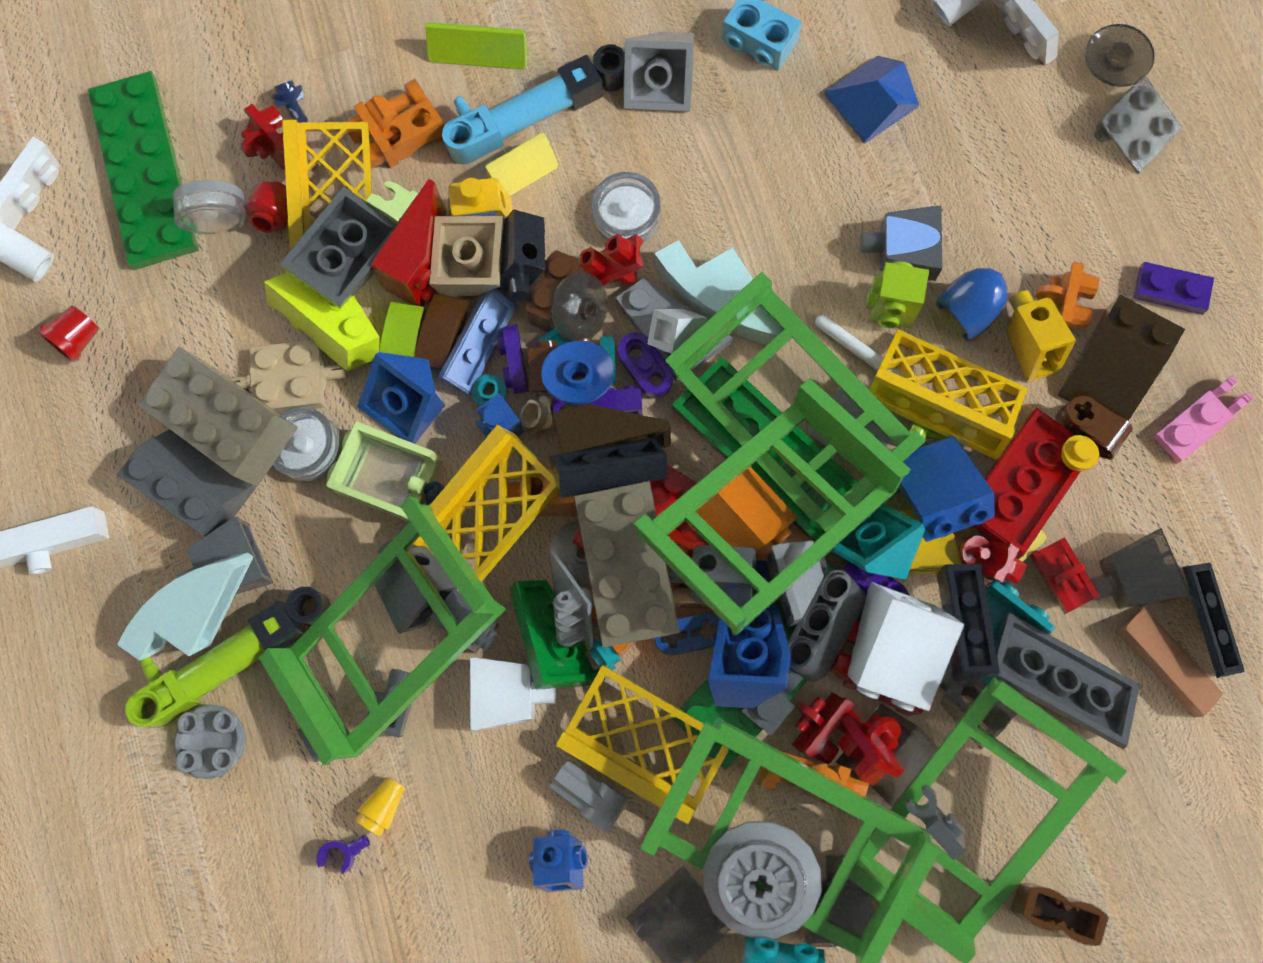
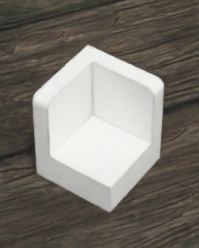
(673, 327)

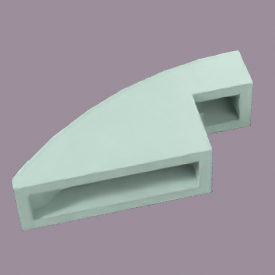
(713, 286)
(186, 609)

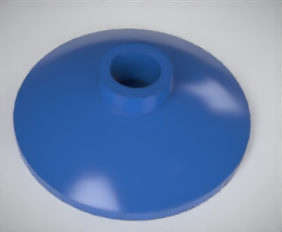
(573, 361)

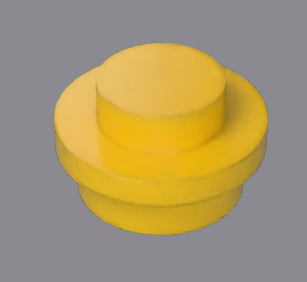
(1080, 453)

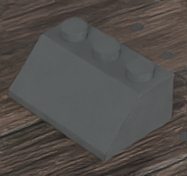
(185, 482)

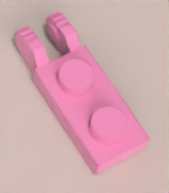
(1200, 421)

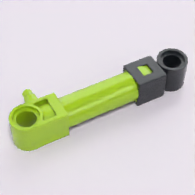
(181, 689)

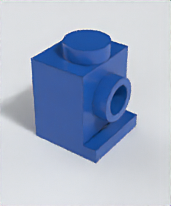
(498, 412)

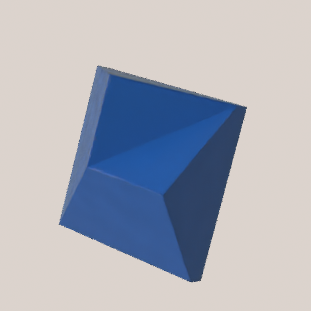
(874, 96)
(401, 395)

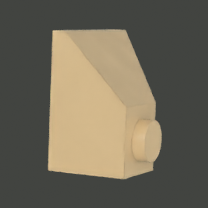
(466, 254)

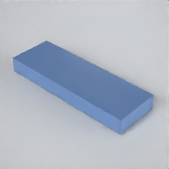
(477, 341)

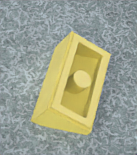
(523, 164)

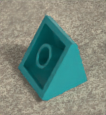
(883, 543)

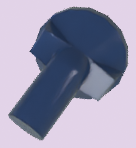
(288, 95)

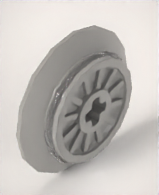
(789, 871)

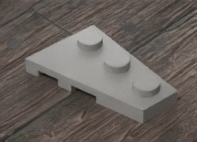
(639, 304)

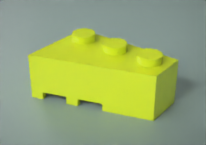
(340, 333)

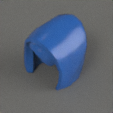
(975, 300)

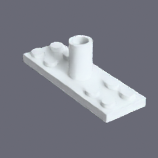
(1021, 17)
(19, 195)

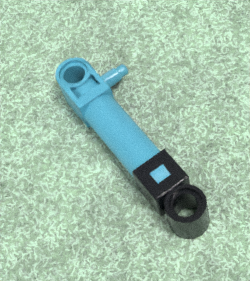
(575, 86)

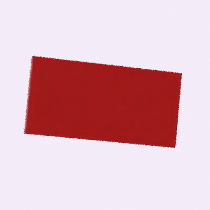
(1028, 482)

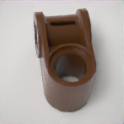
(1097, 423)

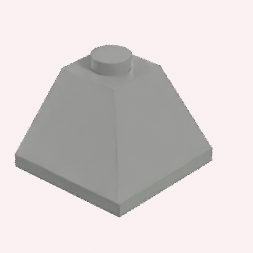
(659, 71)
(797, 597)

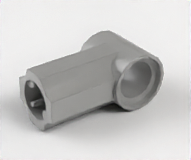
(596, 800)

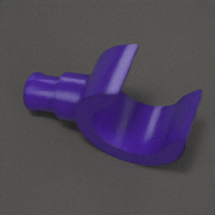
(349, 849)

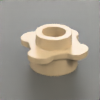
(537, 415)

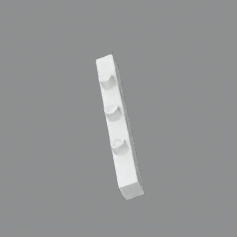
(50, 536)

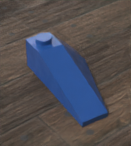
(752, 663)

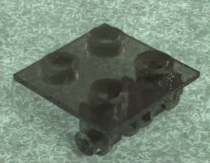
(1139, 124)
(678, 920)

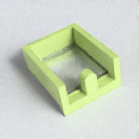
(381, 470)

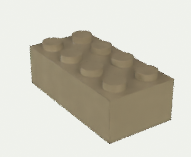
(217, 417)
(625, 573)

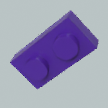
(1173, 288)

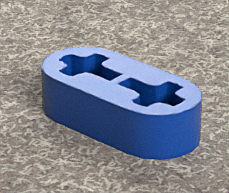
(691, 643)

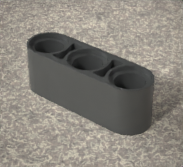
(825, 643)

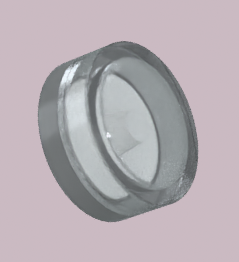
(626, 206)
(209, 207)
(311, 447)

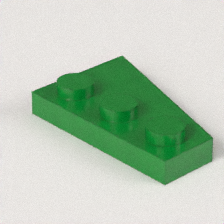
(549, 661)

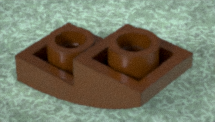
(440, 328)

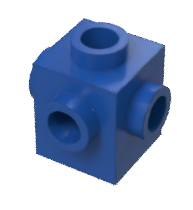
(558, 862)

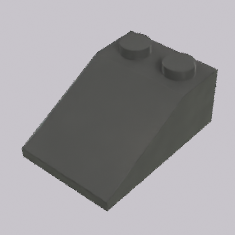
(339, 248)

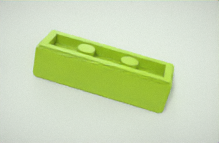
(476, 45)

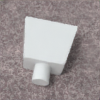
(503, 694)

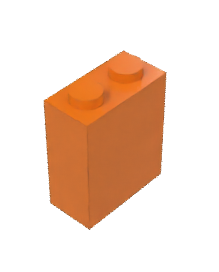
(749, 514)

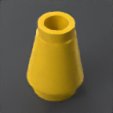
(380, 807)

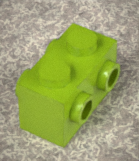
(897, 295)

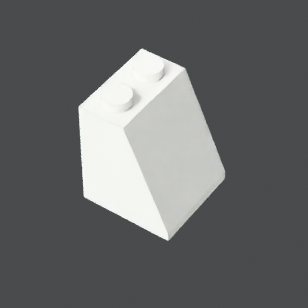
(902, 648)

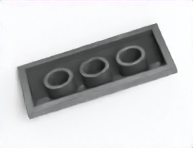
(1066, 680)

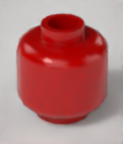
(268, 207)

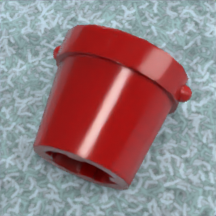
(69, 332)

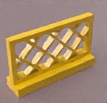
(298, 169)
(939, 409)
(469, 485)
(618, 765)

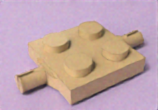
(289, 375)

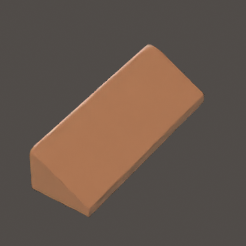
(1170, 663)

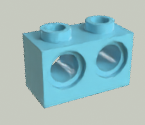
(765, 24)

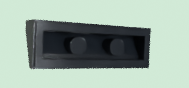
(608, 467)
(965, 598)
(1213, 620)

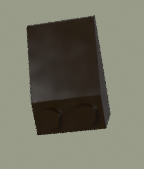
(1122, 357)
(596, 426)

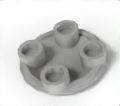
(209, 741)

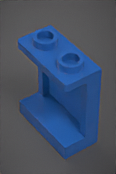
(946, 489)

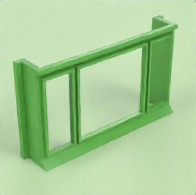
(718, 327)
(839, 430)
(303, 692)
(900, 892)
(924, 915)

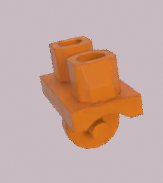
(1073, 284)

